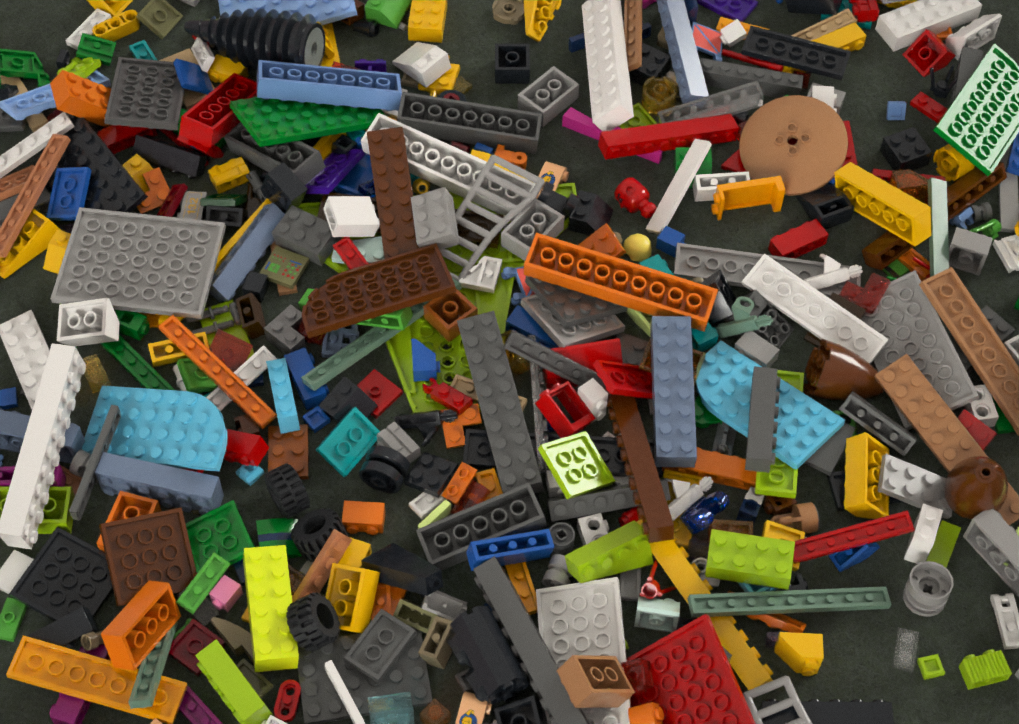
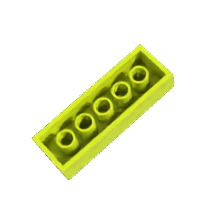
(267, 601)

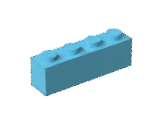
(283, 395)

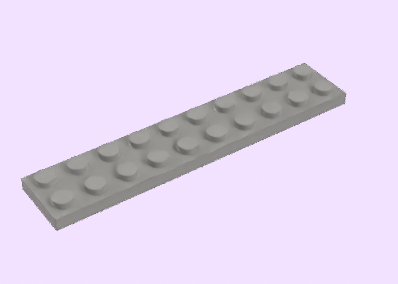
(703, 261)

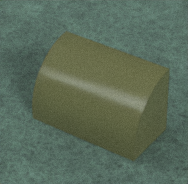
(414, 615)

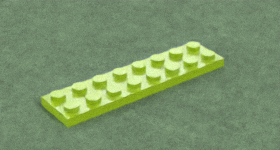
(782, 478)

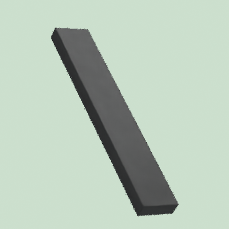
(550, 359)
(89, 477)

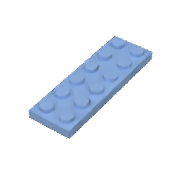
(40, 99)

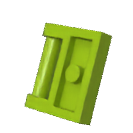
(82, 67)

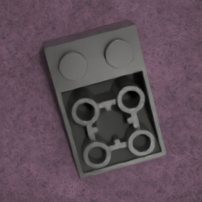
(779, 328)

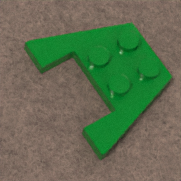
(22, 64)

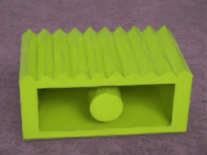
(984, 669)

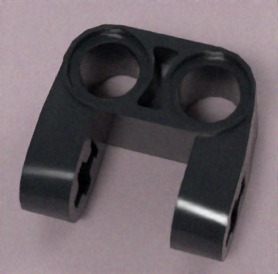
(557, 201)

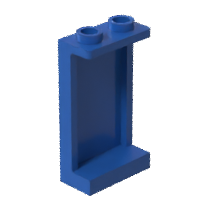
(359, 174)

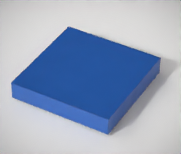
(192, 77)

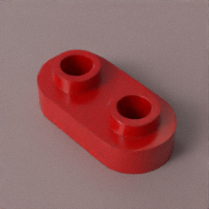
(286, 701)

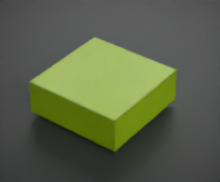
(931, 666)

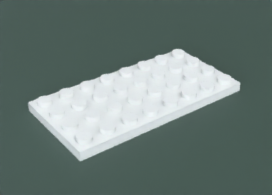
(585, 622)

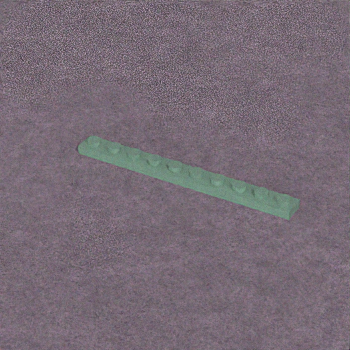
(356, 350)
(788, 601)

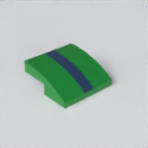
(277, 532)

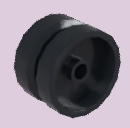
(384, 469)

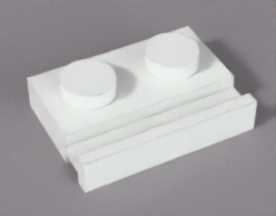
(1008, 251)

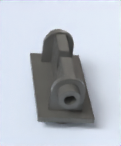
(724, 439)

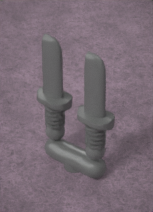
(217, 311)

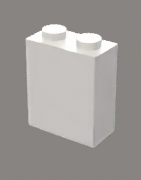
(351, 216)
(924, 535)

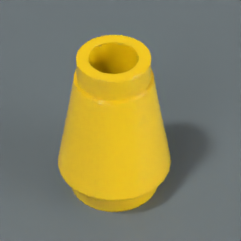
(417, 183)

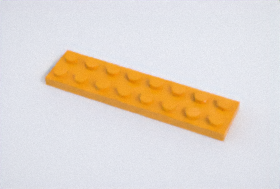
(90, 679)

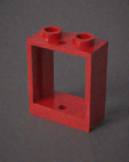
(572, 403)

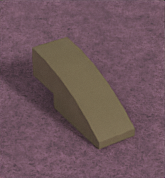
(235, 637)

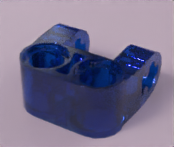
(702, 512)

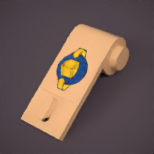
(553, 174)
(472, 710)

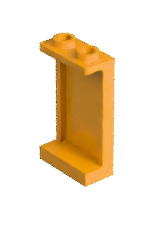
(748, 194)

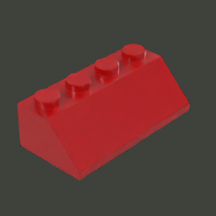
(586, 355)

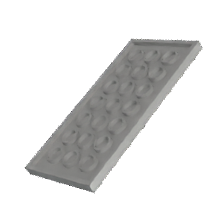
(916, 330)

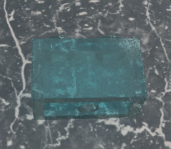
(391, 709)

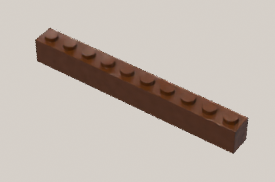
(959, 196)
(640, 468)

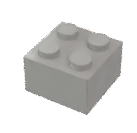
(968, 251)

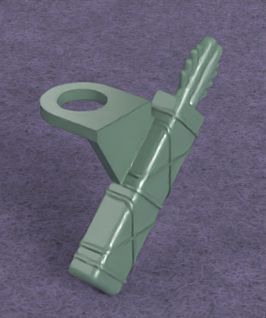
(742, 320)

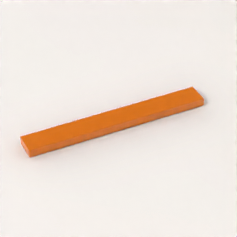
(217, 372)

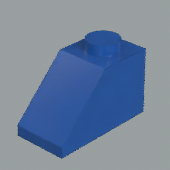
(424, 362)
(853, 556)

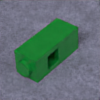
(132, 324)

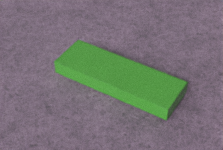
(203, 583)

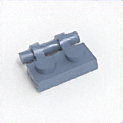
(334, 340)

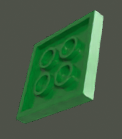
(219, 532)

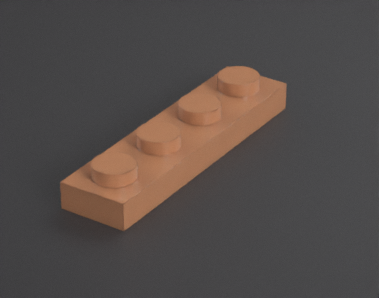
(321, 567)

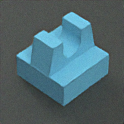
(249, 473)

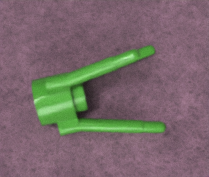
(990, 228)

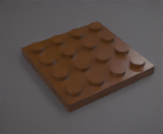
(148, 550)

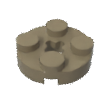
(511, 17)

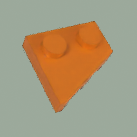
(387, 598)

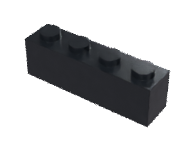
(170, 155)

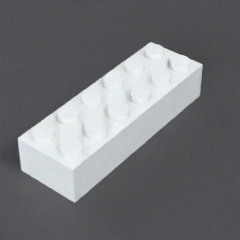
(908, 22)

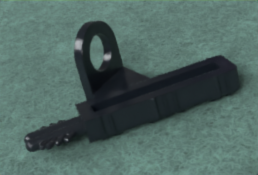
(426, 422)

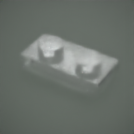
(905, 650)

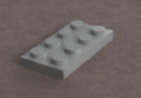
(912, 484)

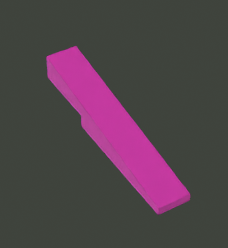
(583, 124)

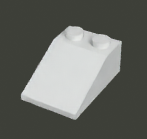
(423, 63)

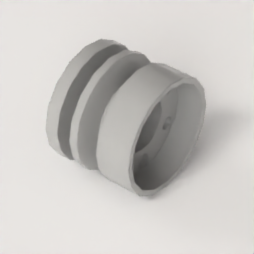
(928, 588)

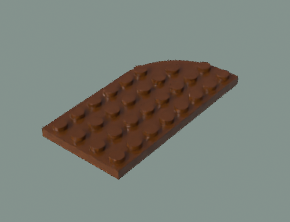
(377, 290)

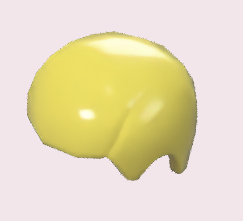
(638, 247)

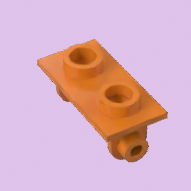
(459, 483)

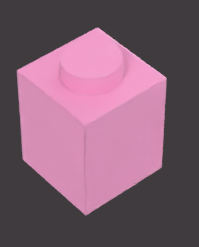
(225, 593)

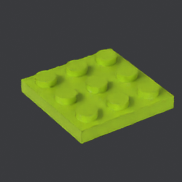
(576, 465)

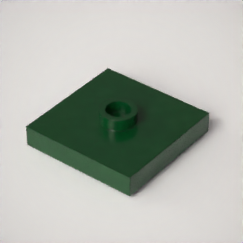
(224, 200)

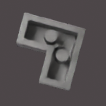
(283, 331)

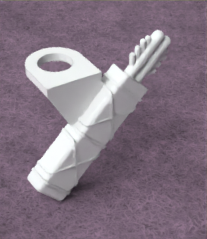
(833, 274)
(686, 494)

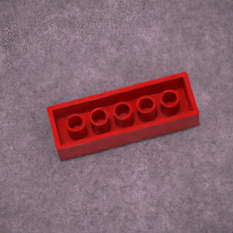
(212, 116)

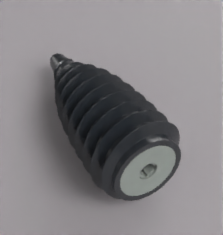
(263, 36)

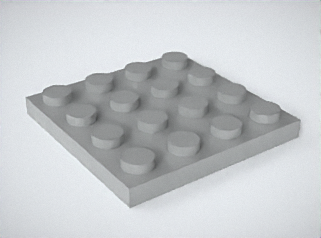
(573, 335)

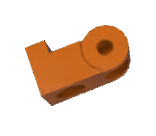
(516, 158)

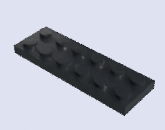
(796, 52)

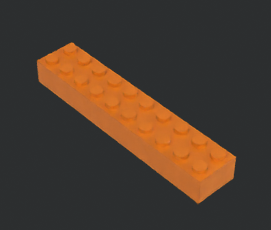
(618, 281)

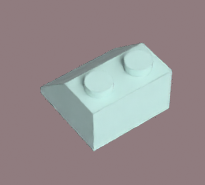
(657, 614)

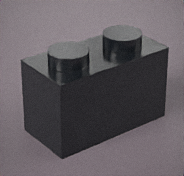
(230, 216)

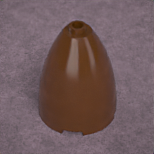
(837, 371)
(976, 486)

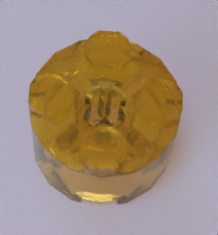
(658, 94)

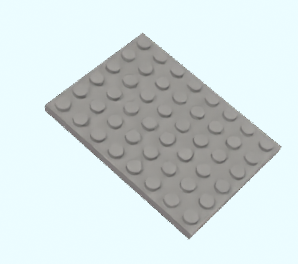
(140, 262)

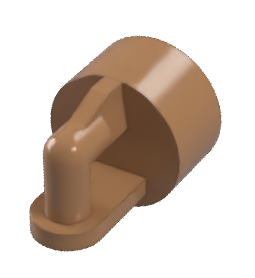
(803, 518)

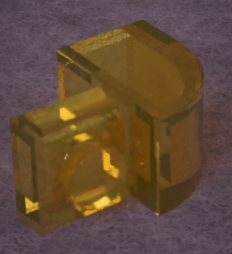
(95, 373)

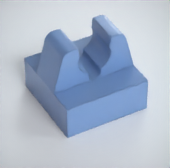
(896, 110)
(960, 219)

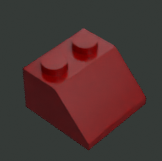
(928, 53)

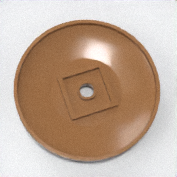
(809, 162)

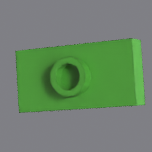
(11, 619)

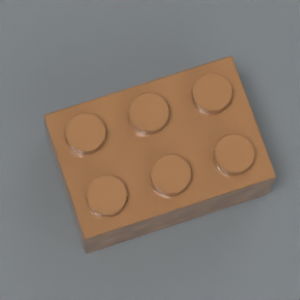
(595, 681)

